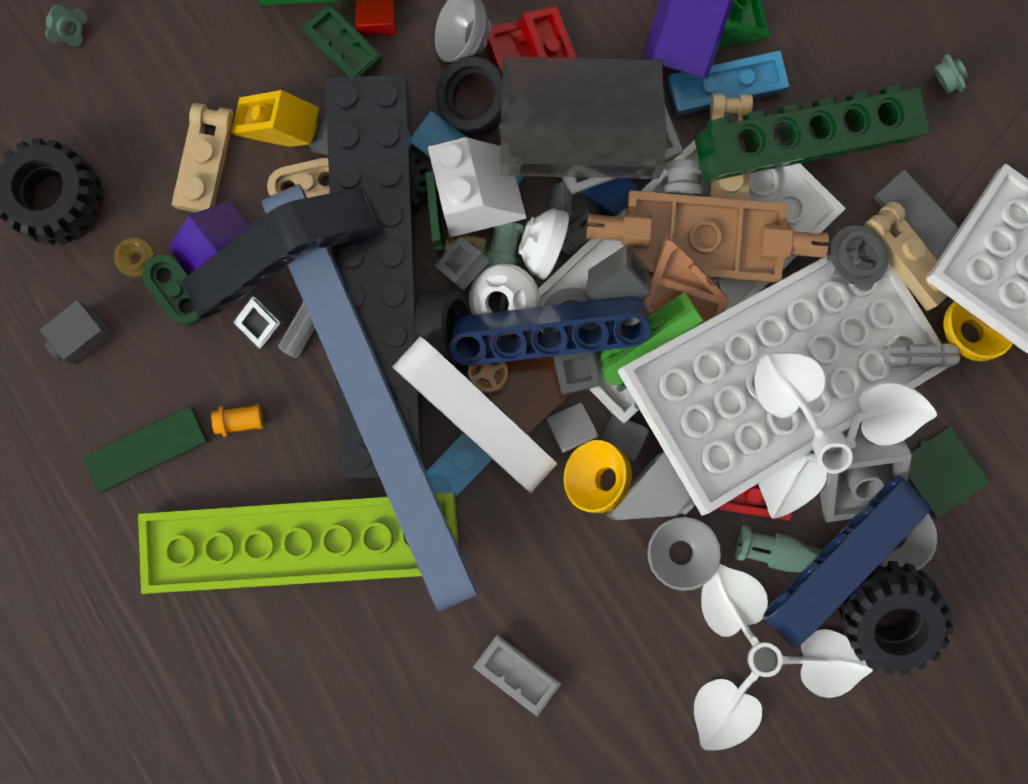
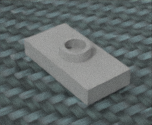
(517, 675)

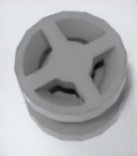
(683, 177)

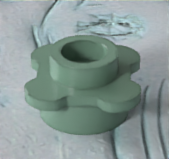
(55, 25)
(951, 74)

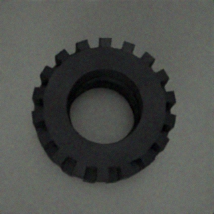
(73, 209)
(908, 642)

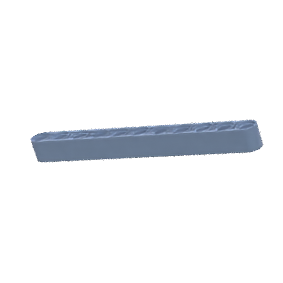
(379, 421)

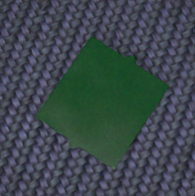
(435, 213)
(944, 472)

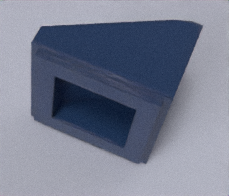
(611, 196)

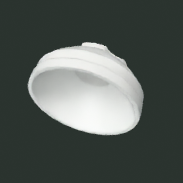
(543, 241)
(508, 279)

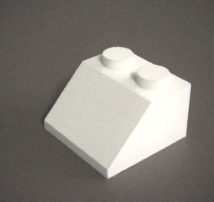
(472, 186)

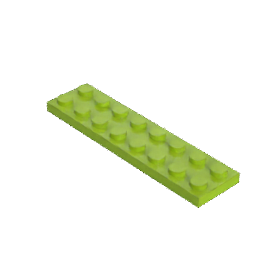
(277, 545)

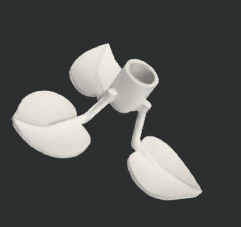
(789, 382)
(726, 713)

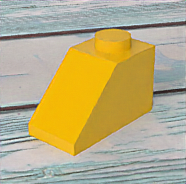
(276, 119)

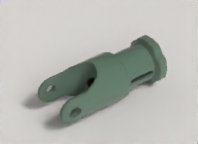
(503, 249)
(777, 551)

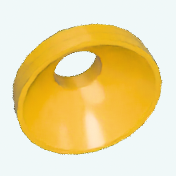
(989, 344)
(584, 474)

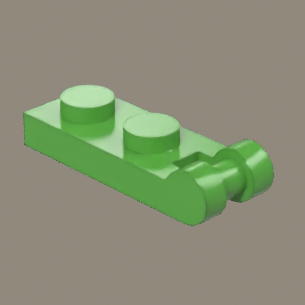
(665, 325)

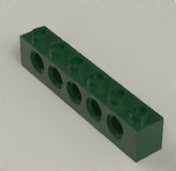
(901, 116)

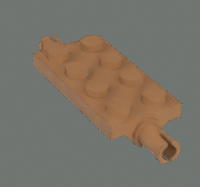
(719, 234)

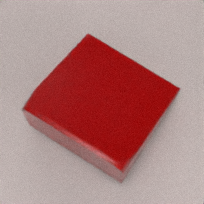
(375, 17)

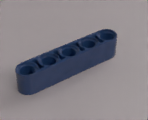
(564, 317)
(846, 561)

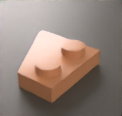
(678, 274)

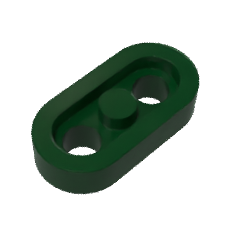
(170, 294)

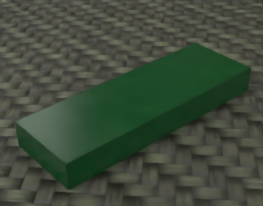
(145, 449)

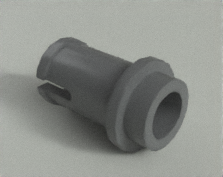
(576, 233)

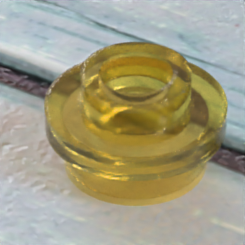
(123, 252)

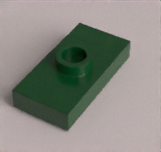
(342, 42)

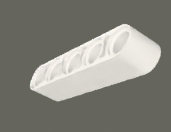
(474, 414)

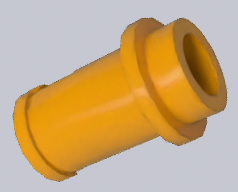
(236, 419)

